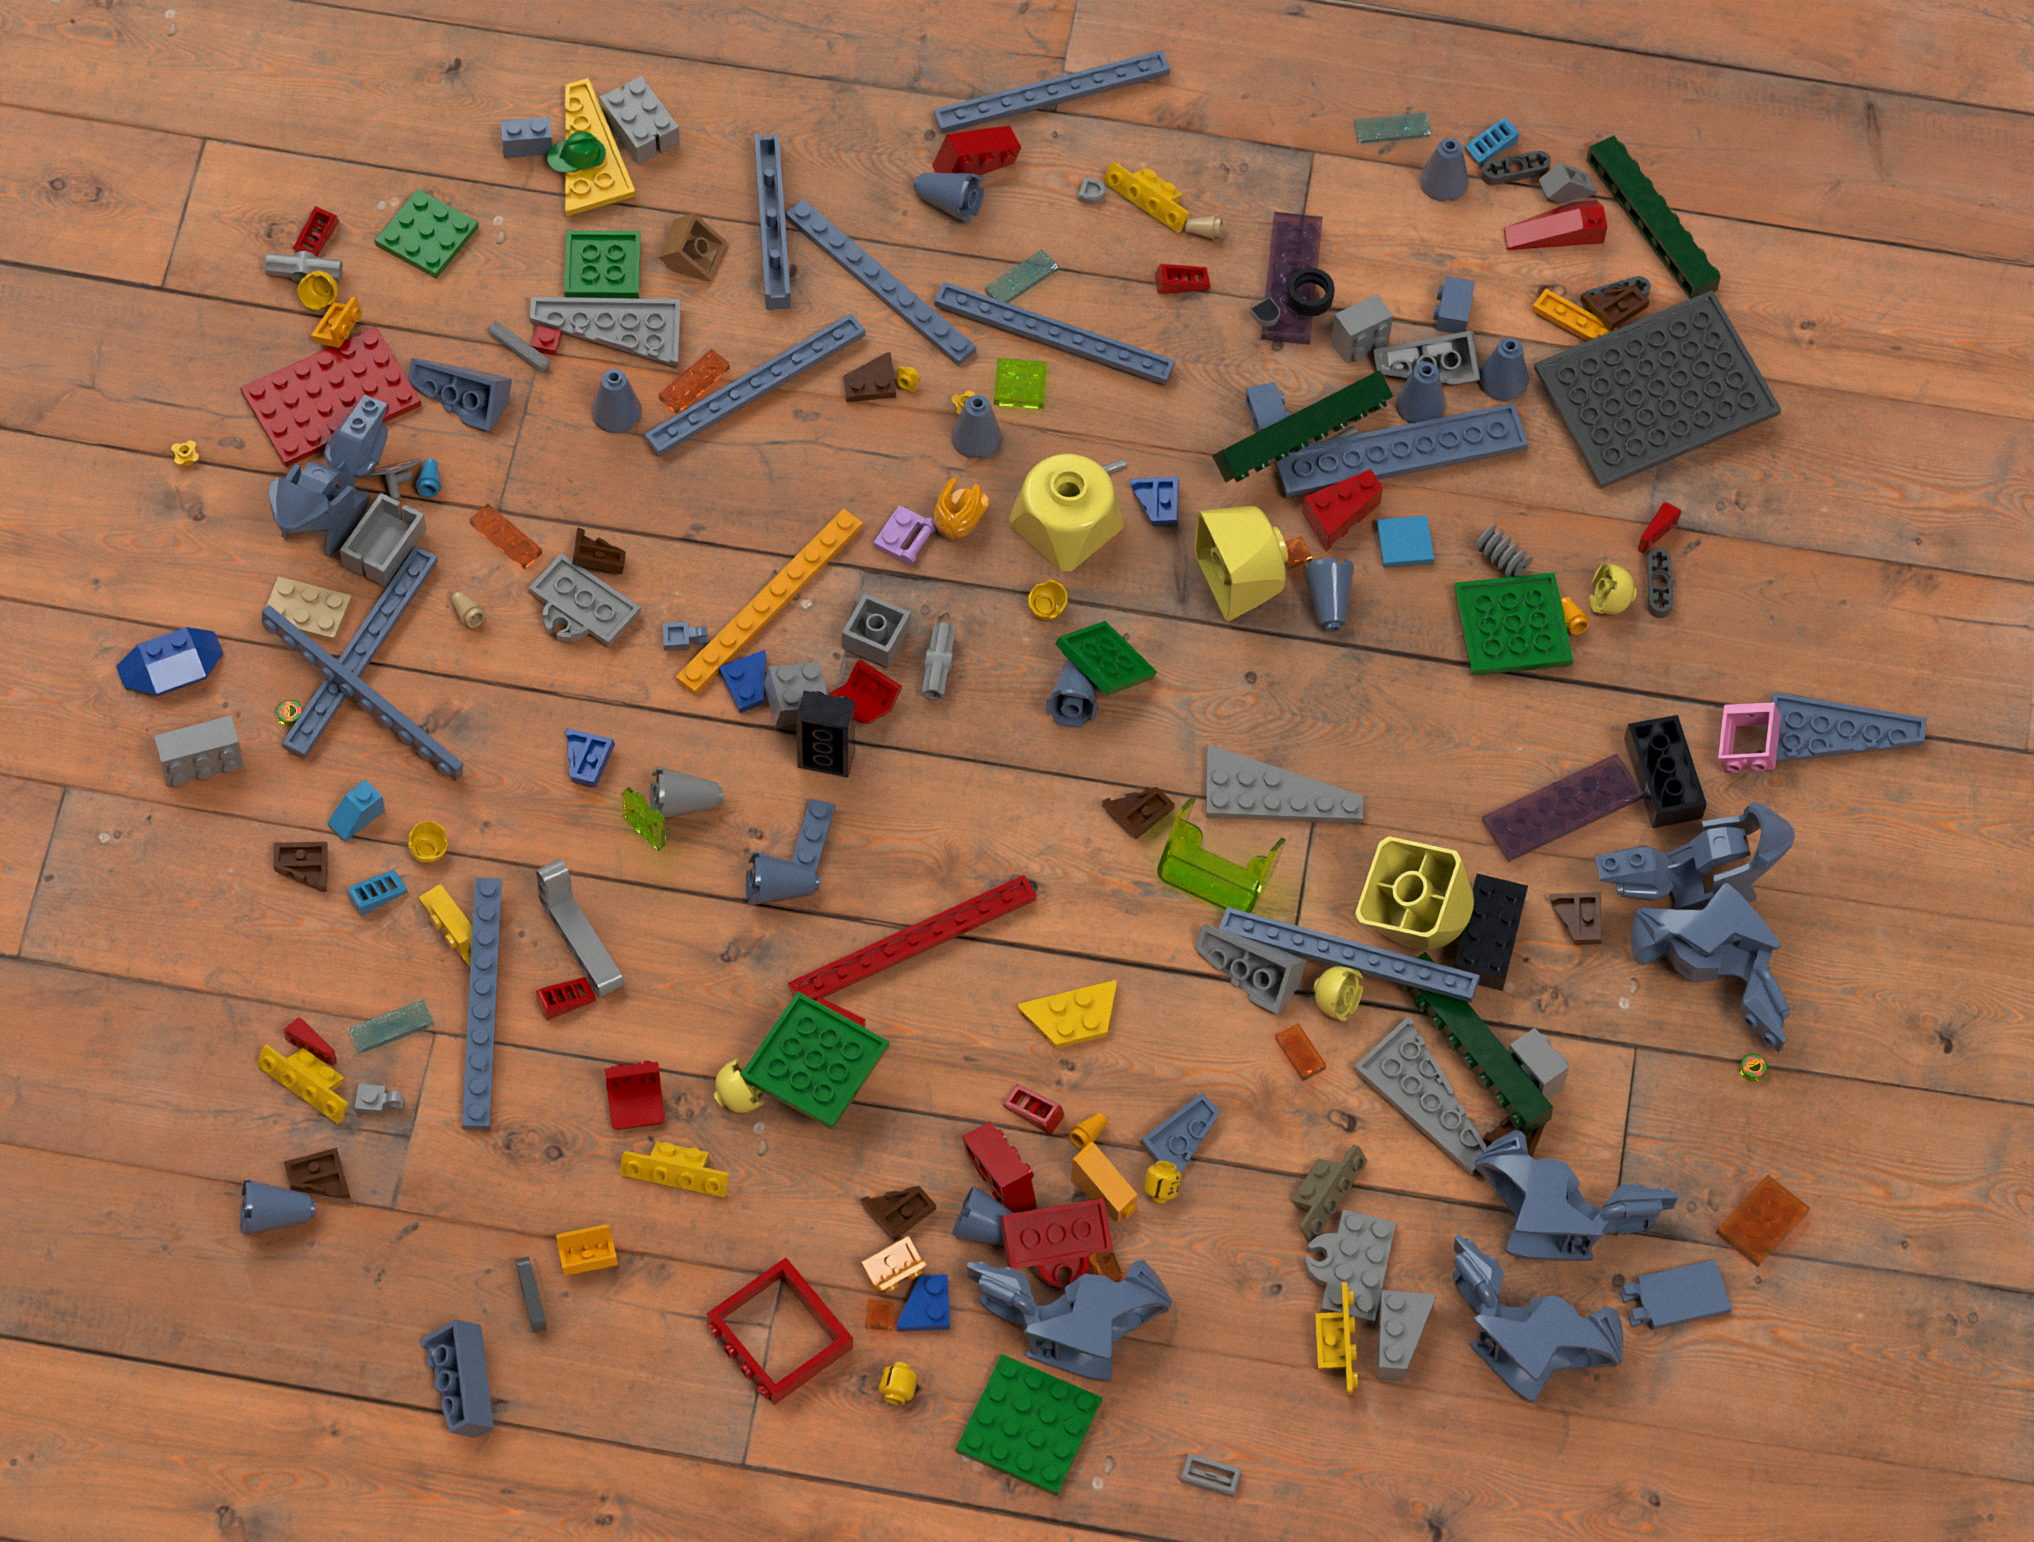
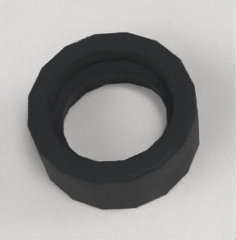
(1313, 276)

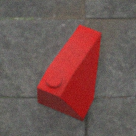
(1564, 226)

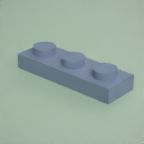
(814, 833)

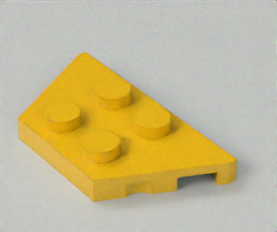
(1072, 1015)

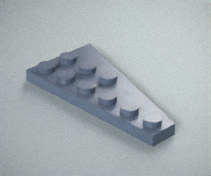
(1828, 729)

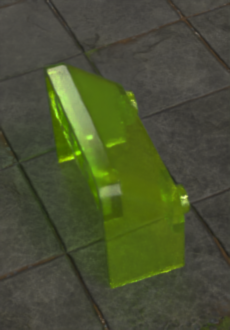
(1209, 875)

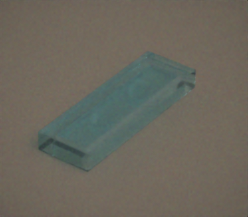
(1392, 128)
(1022, 277)
(391, 1026)

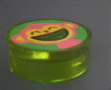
(289, 712)
(1753, 1067)

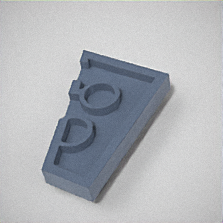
(1182, 1132)

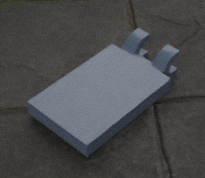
(1678, 1296)

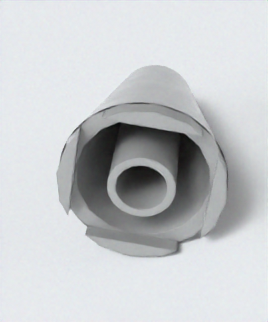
(682, 793)

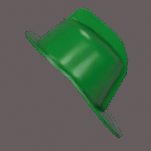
(576, 153)

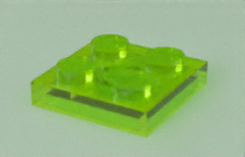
(1020, 383)
(643, 818)

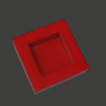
(547, 340)

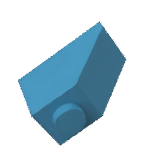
(356, 810)

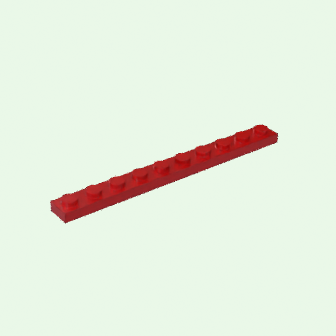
(914, 939)

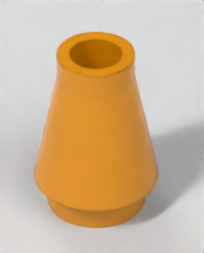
(1574, 617)
(1088, 1130)

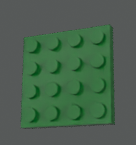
(1513, 624)
(814, 1060)
(1029, 1425)

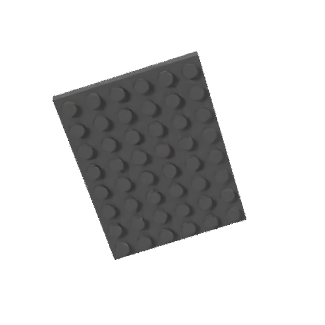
(1657, 389)

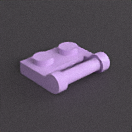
(899, 530)

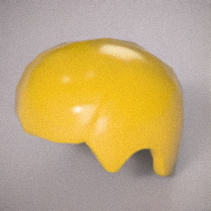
(317, 290)
(1047, 600)
(427, 842)

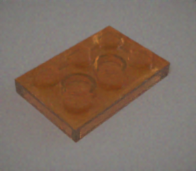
(1762, 1220)

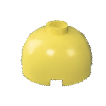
(1612, 589)
(1338, 992)
(734, 1091)

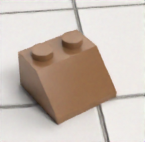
(693, 248)

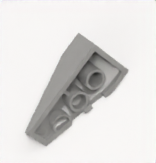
(1452, 354)
(1259, 969)

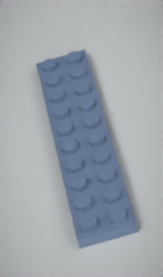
(1404, 449)

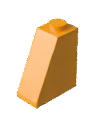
(1100, 1179)

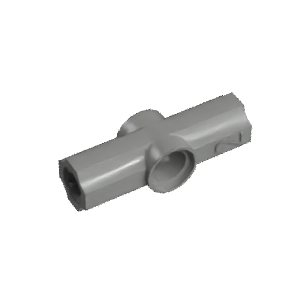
(300, 265)
(938, 661)

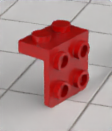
(871, 691)
(634, 1095)

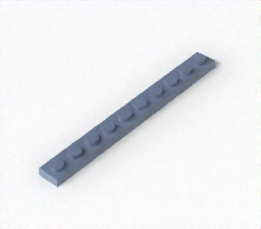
(1051, 91)
(880, 282)
(1054, 333)
(754, 384)
(361, 650)
(368, 698)
(1352, 954)
(482, 1004)

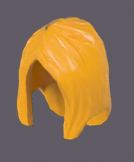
(959, 512)

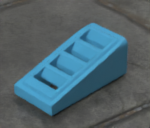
(1503, 131)
(372, 903)

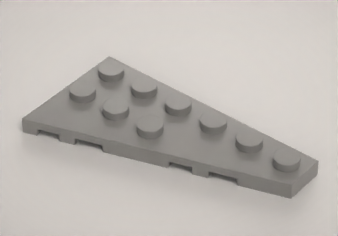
(630, 325)
(1416, 1086)

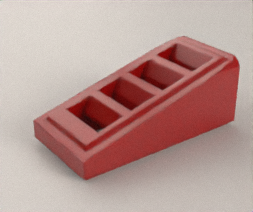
(316, 215)
(1167, 283)
(1662, 522)
(559, 1008)
(303, 1036)
(1049, 1116)

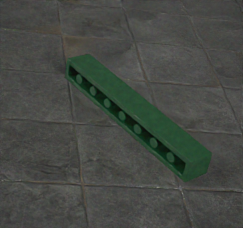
(1653, 217)
(1302, 426)
(1485, 1057)

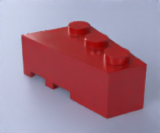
(977, 151)
(1341, 505)
(1001, 1167)

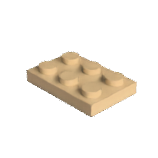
(310, 608)

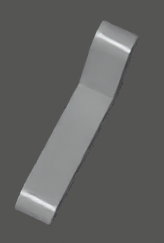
(558, 902)

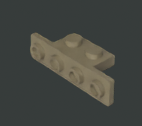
(1325, 1189)

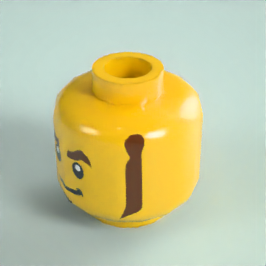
(1162, 1181)
(898, 1383)

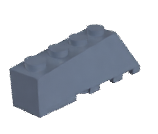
(461, 1376)

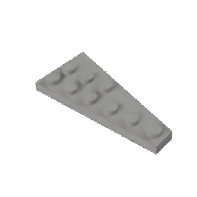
(1258, 791)

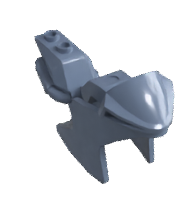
(327, 495)
(1651, 875)
(1715, 941)
(1551, 1211)
(1082, 1324)
(1531, 1340)

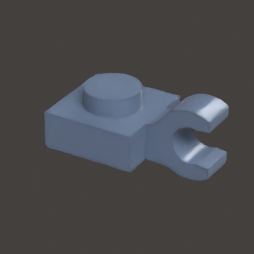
(679, 635)

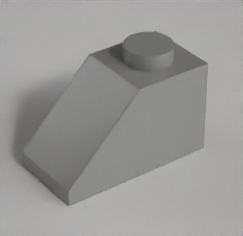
(1566, 184)

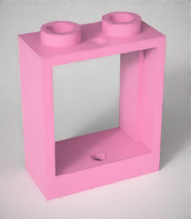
(1749, 715)

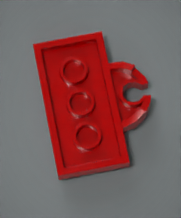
(1057, 1239)

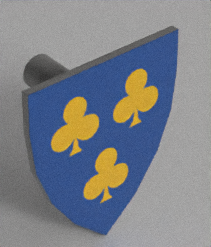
(394, 479)

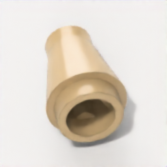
(1205, 226)
(468, 610)

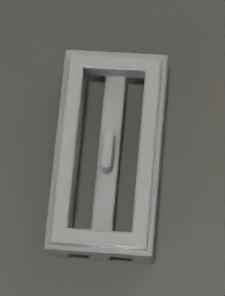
(1208, 1485)

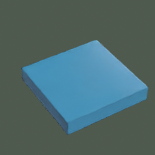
(1405, 541)

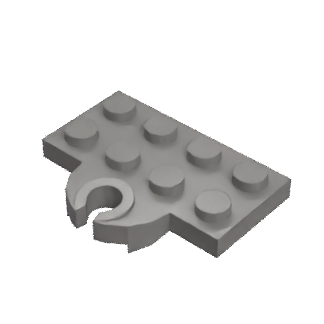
(581, 603)
(1352, 1256)

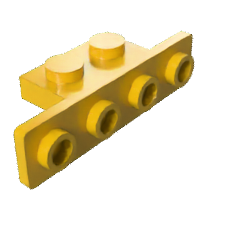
(1149, 194)
(450, 919)
(306, 1078)
(676, 1168)
(1334, 1340)

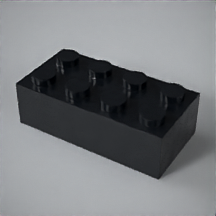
(826, 733)
(1665, 771)
(1492, 930)

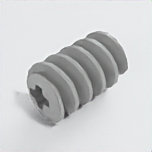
(1503, 554)

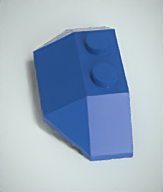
(170, 661)

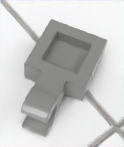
(374, 1098)

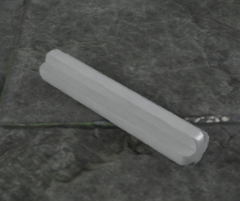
(519, 346)

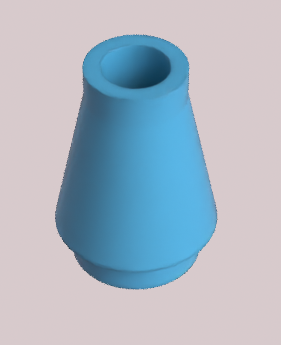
(429, 479)

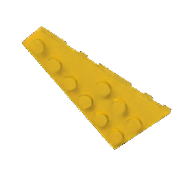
(607, 181)

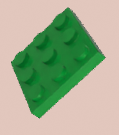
(426, 233)
(602, 264)
(1105, 658)

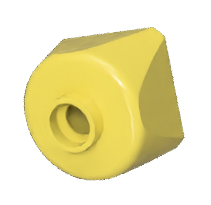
(1067, 509)
(1240, 557)
(1416, 894)

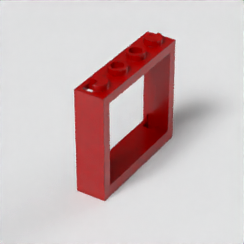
(749, 1367)

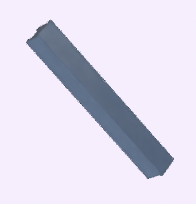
(772, 222)

